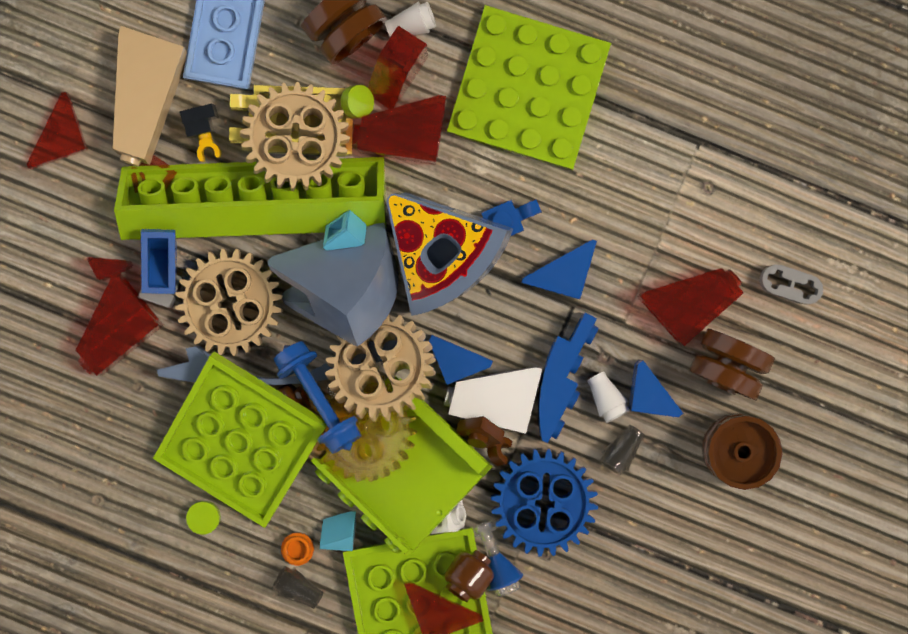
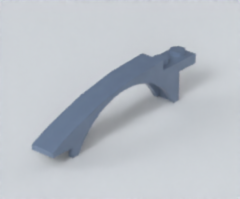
(198, 357)

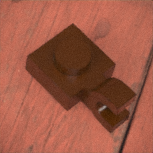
(484, 434)

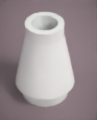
(415, 19)
(608, 399)

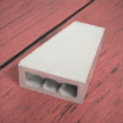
(499, 397)

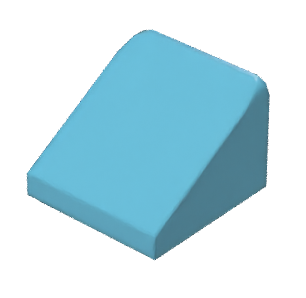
(344, 232)
(338, 532)

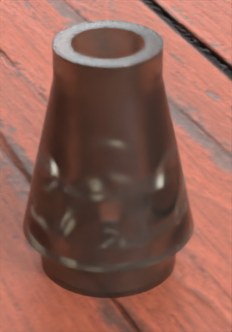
(621, 452)
(296, 587)

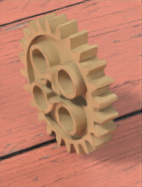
(294, 166)
(201, 313)
(352, 379)

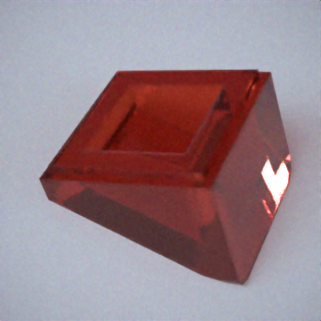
(107, 268)

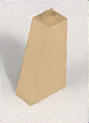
(144, 92)

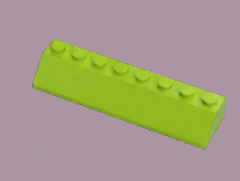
(236, 202)

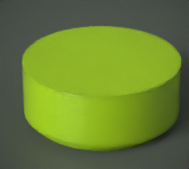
(357, 101)
(203, 517)

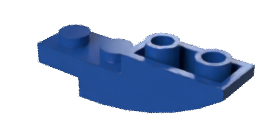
(555, 389)

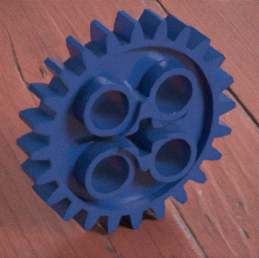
(574, 503)

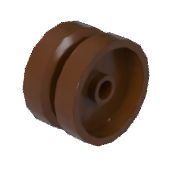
(342, 26)
(730, 367)
(761, 456)

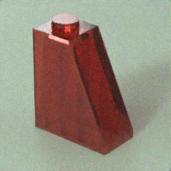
(397, 67)
(403, 132)
(692, 303)
(116, 327)

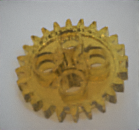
(385, 445)

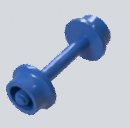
(294, 360)

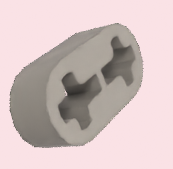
(789, 292)

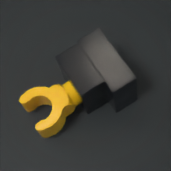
(199, 124)

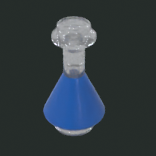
(505, 573)

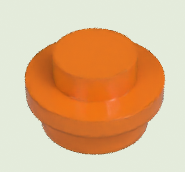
(297, 548)

